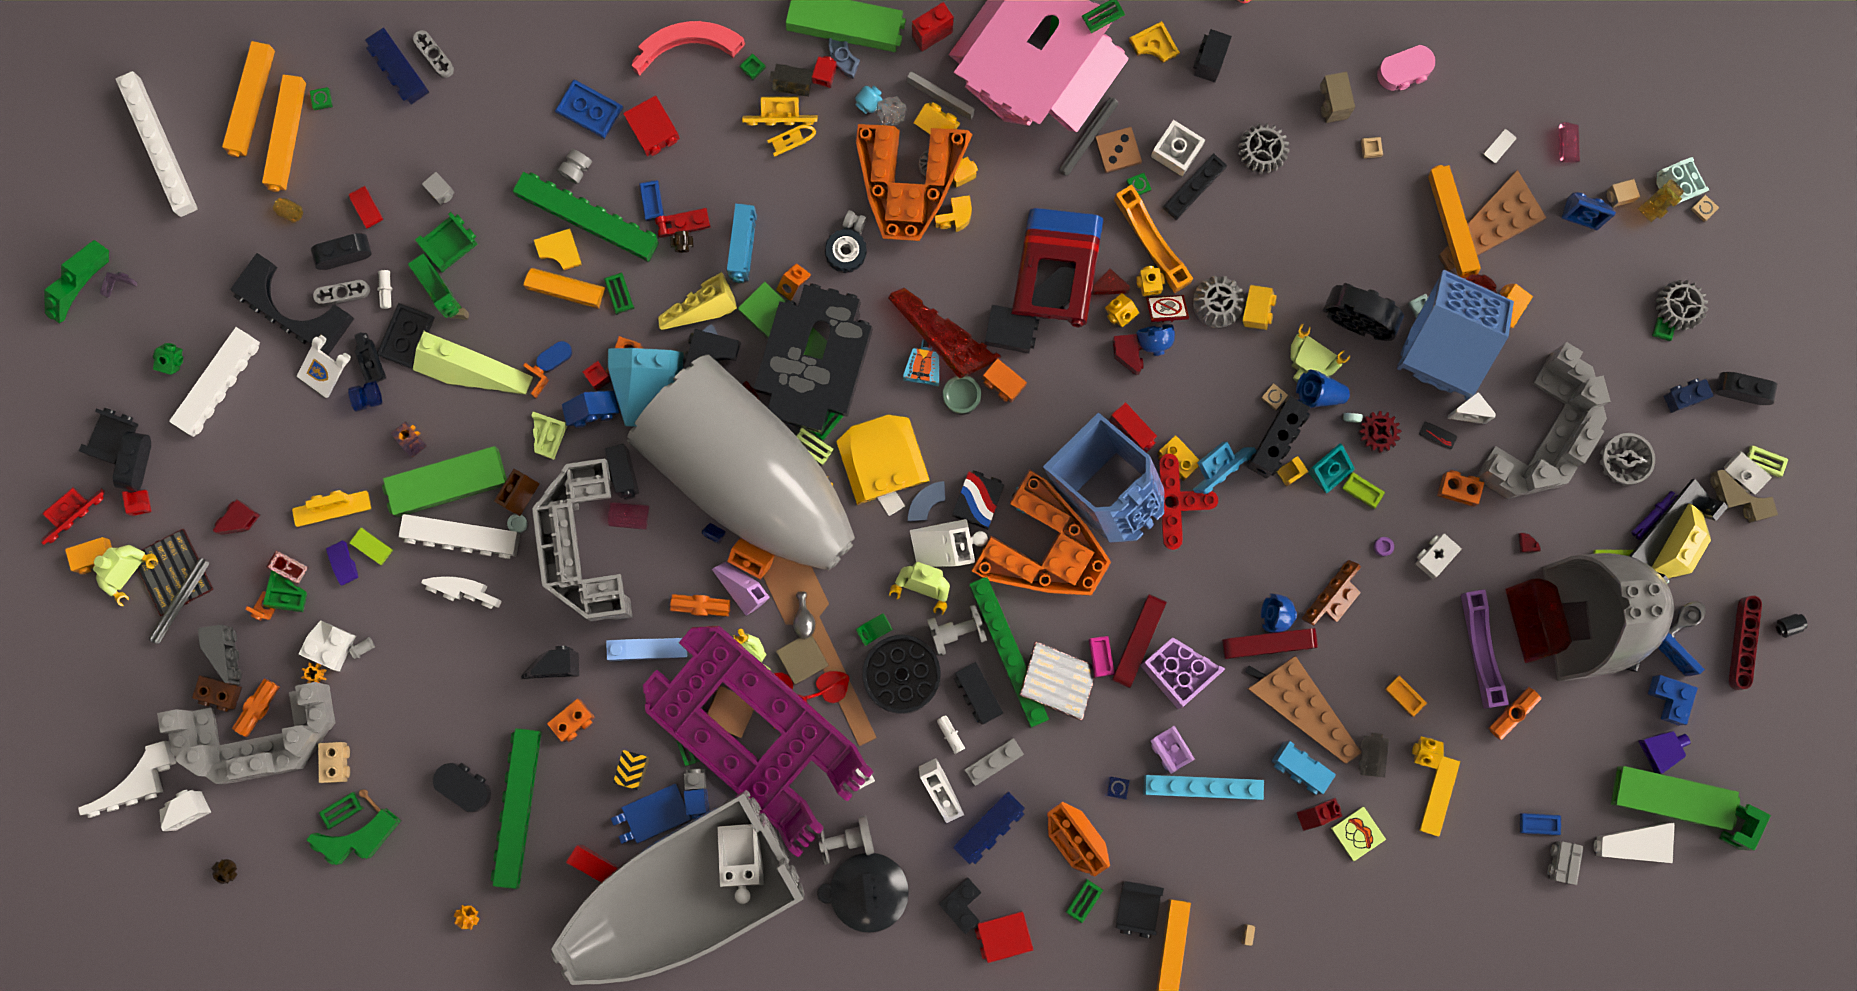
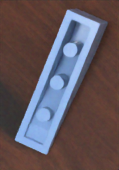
(644, 649)

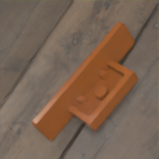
(1336, 596)

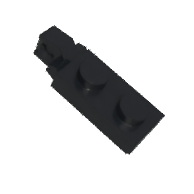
(368, 359)

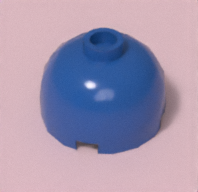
(1156, 339)
(1278, 613)

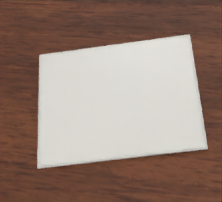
(891, 503)

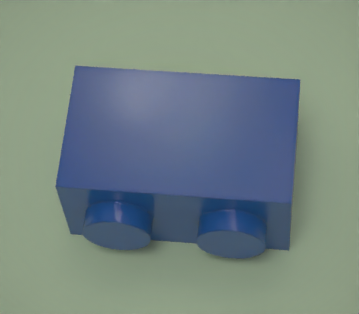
(696, 802)

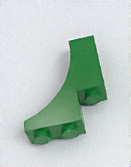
(74, 275)
(435, 286)
(364, 841)

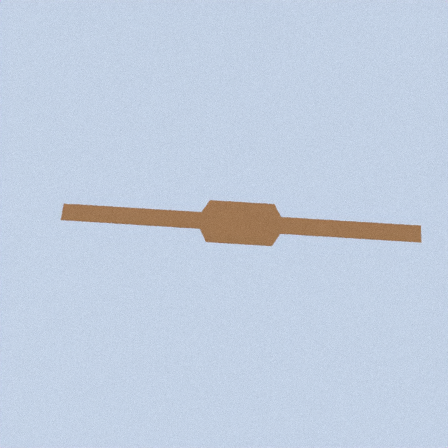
(784, 581)

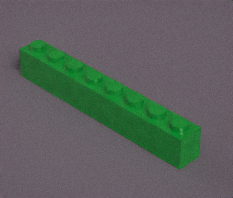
(585, 216)
(1006, 647)
(517, 808)

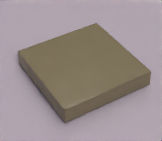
(802, 659)

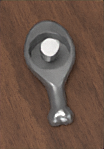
(1689, 616)
(803, 621)

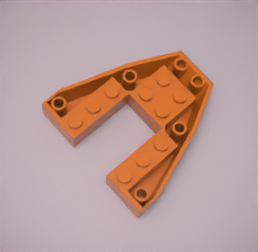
(905, 208)
(1072, 562)

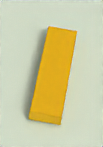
(1439, 796)

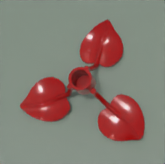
(831, 684)

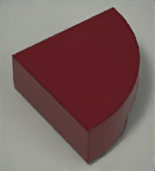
(1528, 543)

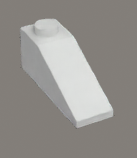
(940, 790)

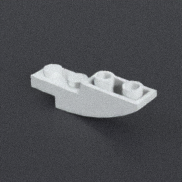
(455, 587)

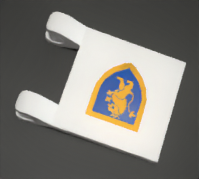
(320, 370)

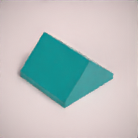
(1332, 468)

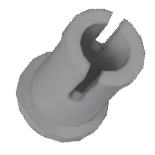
(361, 648)

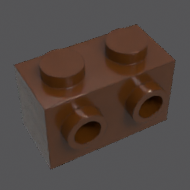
(516, 494)
(217, 693)

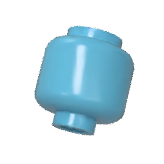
(868, 99)

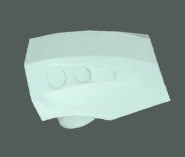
(1686, 176)

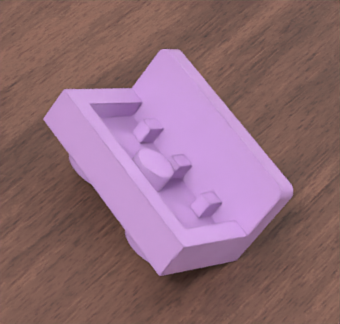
(1171, 749)

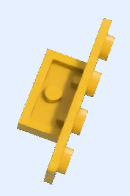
(780, 110)
(330, 507)

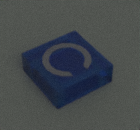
(1118, 787)

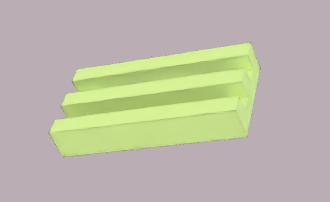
(812, 437)
(1771, 455)

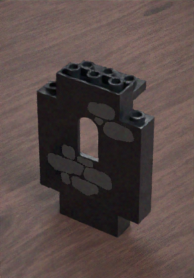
(809, 387)

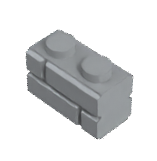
(1565, 862)

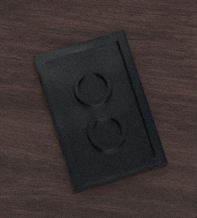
(404, 335)

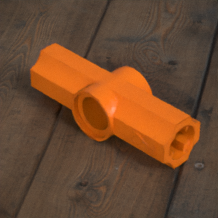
(700, 605)
(1523, 705)
(255, 707)

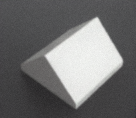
(1473, 410)

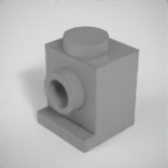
(695, 779)

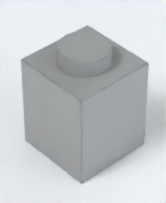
(438, 188)

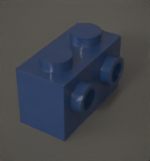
(1684, 397)

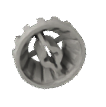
(1207, 308)
(1639, 453)

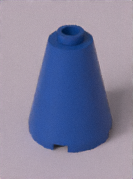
(1321, 390)

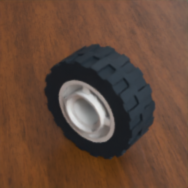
(848, 239)

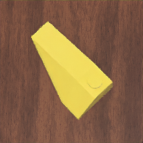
(708, 303)

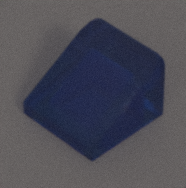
(713, 533)

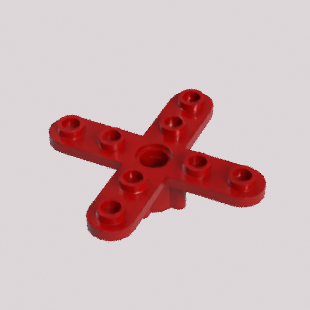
(1182, 501)

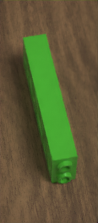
(847, 21)
(761, 311)
(444, 482)
(1675, 798)

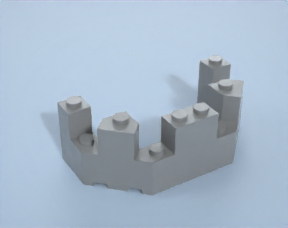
(1568, 439)
(558, 544)
(198, 749)

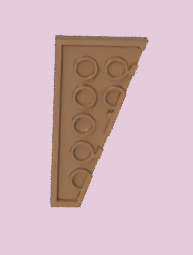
(1503, 216)
(1299, 701)

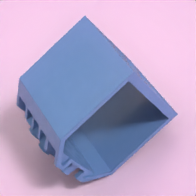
(1457, 335)
(1084, 457)

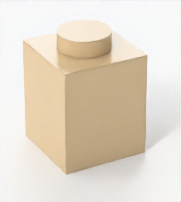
(1622, 193)

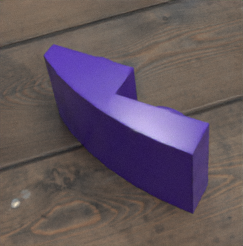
(341, 563)

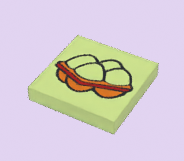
(1358, 833)

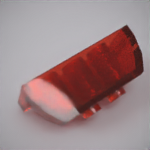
(1538, 619)

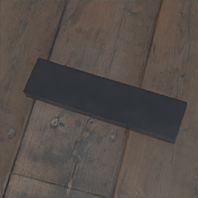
(1195, 186)

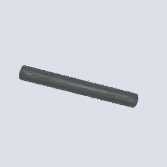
(1088, 136)
(178, 601)

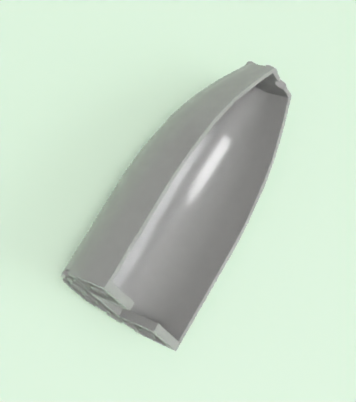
(742, 466)
(1625, 608)
(670, 903)

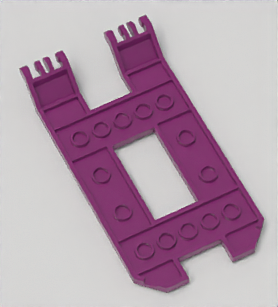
(803, 731)

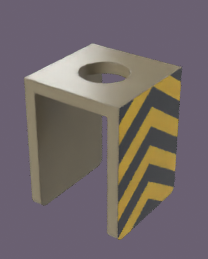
(631, 770)

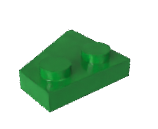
(284, 594)

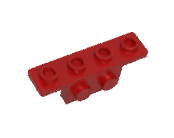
(67, 509)

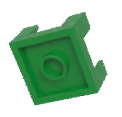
(1751, 831)

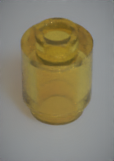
(288, 210)

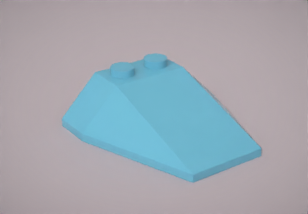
(640, 376)

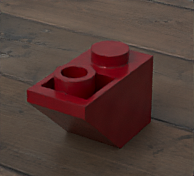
(1126, 352)
(236, 519)
(1319, 814)

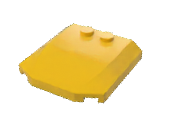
(881, 457)

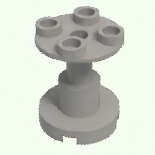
(948, 632)
(852, 838)

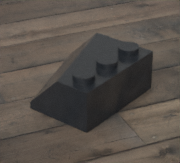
(554, 663)

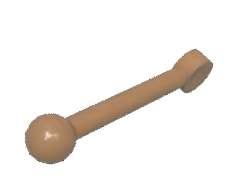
(363, 793)

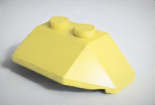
(1684, 545)

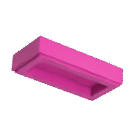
(1101, 656)

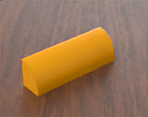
(564, 288)

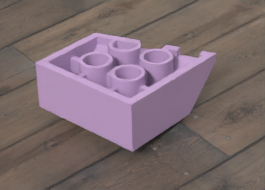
(1180, 671)

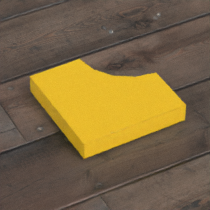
(1155, 41)
(560, 248)

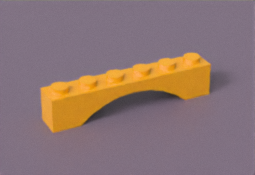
(1140, 221)

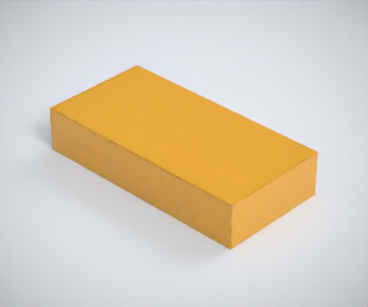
(1406, 696)

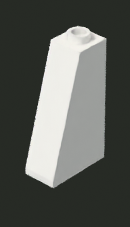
(1642, 843)

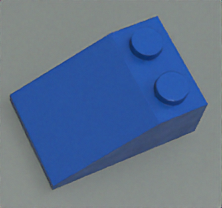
(1587, 211)

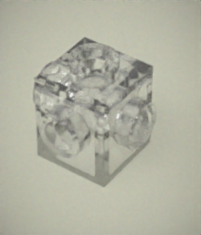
(891, 111)

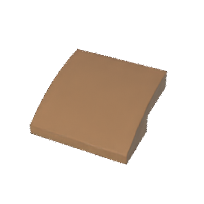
(730, 711)

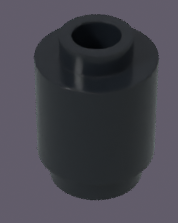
(1791, 625)

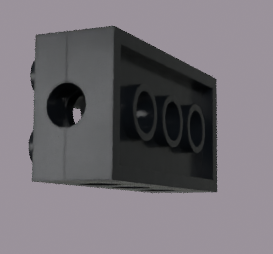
(1294, 412)

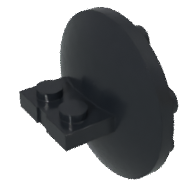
(869, 892)

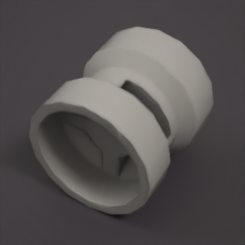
(854, 222)

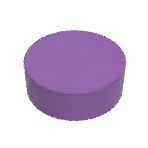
(1383, 546)

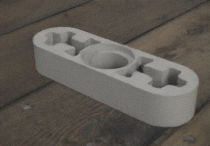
(425, 51)
(328, 300)

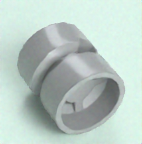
(575, 165)

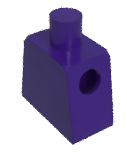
(1664, 750)

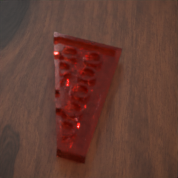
(943, 335)

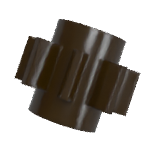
(681, 241)
(224, 871)

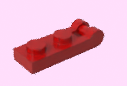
(685, 221)

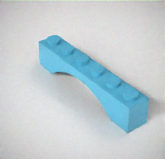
(1203, 787)

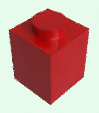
(824, 71)

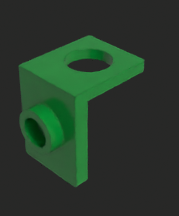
(874, 629)

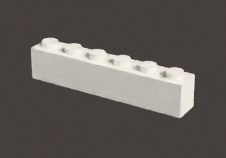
(214, 382)
(459, 535)

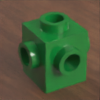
(167, 358)

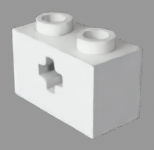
(1429, 564)

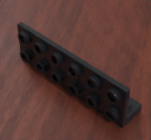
(1656, 538)

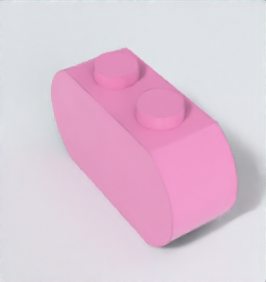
(1406, 68)

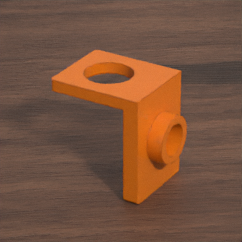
(794, 278)
(539, 373)
(258, 611)

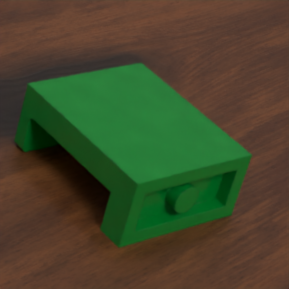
(447, 242)

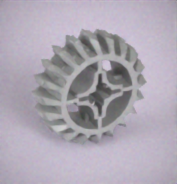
(1251, 157)
(1694, 304)

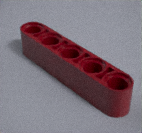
(1139, 641)
(1270, 643)
(1739, 650)

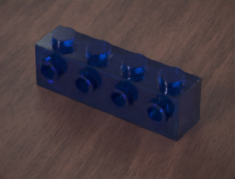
(397, 66)
(986, 830)

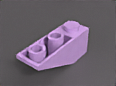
(743, 589)

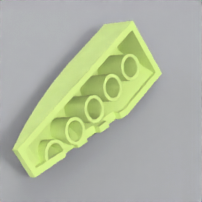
(465, 367)

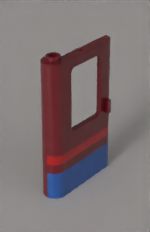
(1059, 238)

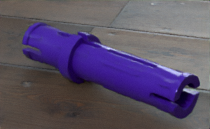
(1654, 516)

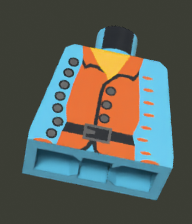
(923, 366)

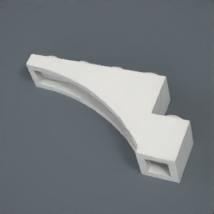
(140, 783)

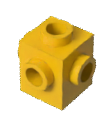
(1150, 287)
(1121, 310)
(1428, 752)

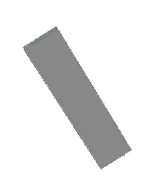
(940, 95)

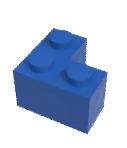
(589, 408)
(1678, 698)

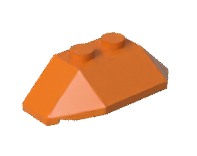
(1077, 839)

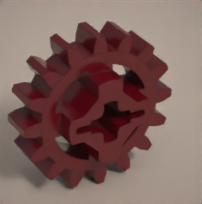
(1385, 436)

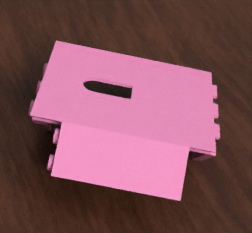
(1028, 82)

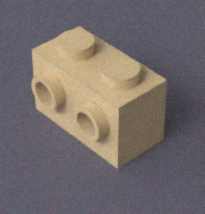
(333, 762)

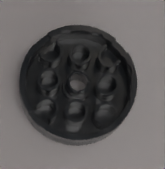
(1363, 312)
(906, 694)

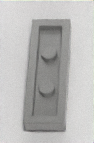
(994, 762)

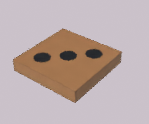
(1118, 149)

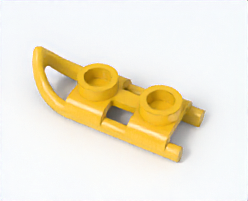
(795, 138)

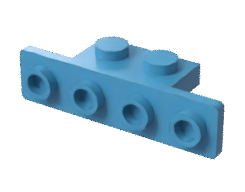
(1219, 464)

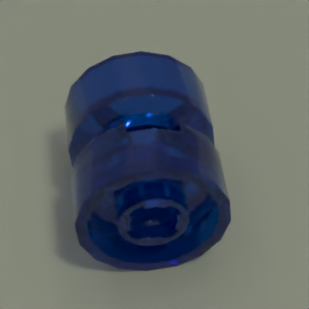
(363, 396)

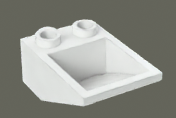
(940, 544)
(738, 854)

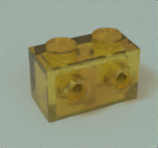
(1658, 203)

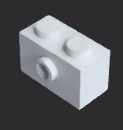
(1747, 472)

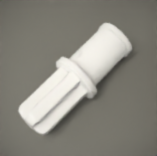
(384, 289)
(950, 734)

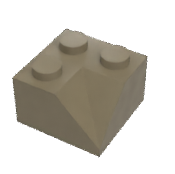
(1338, 96)

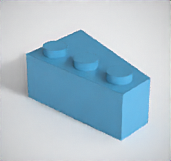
(1303, 768)

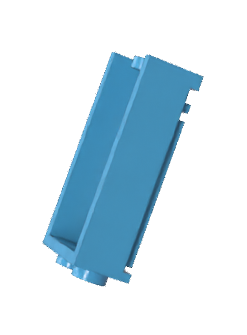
(741, 243)

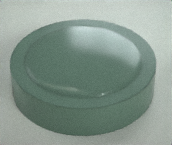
(961, 394)

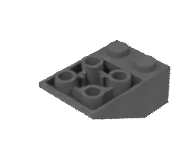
(219, 647)

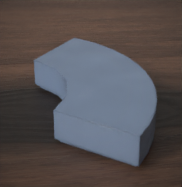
(845, 60)
(925, 501)

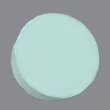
(1352, 417)
(517, 523)

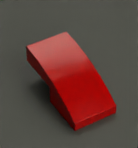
(365, 207)

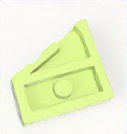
(547, 435)

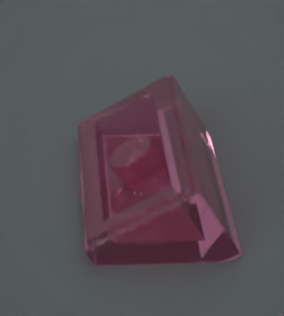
(1569, 142)
(628, 516)

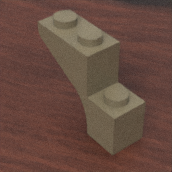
(1734, 495)

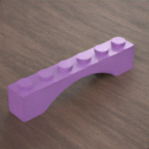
(1488, 675)

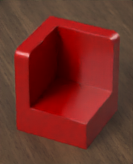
(597, 376)
(136, 502)

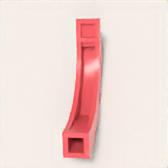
(686, 33)

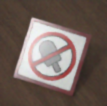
(1167, 308)

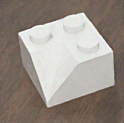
(1177, 148)
(327, 645)
(183, 810)

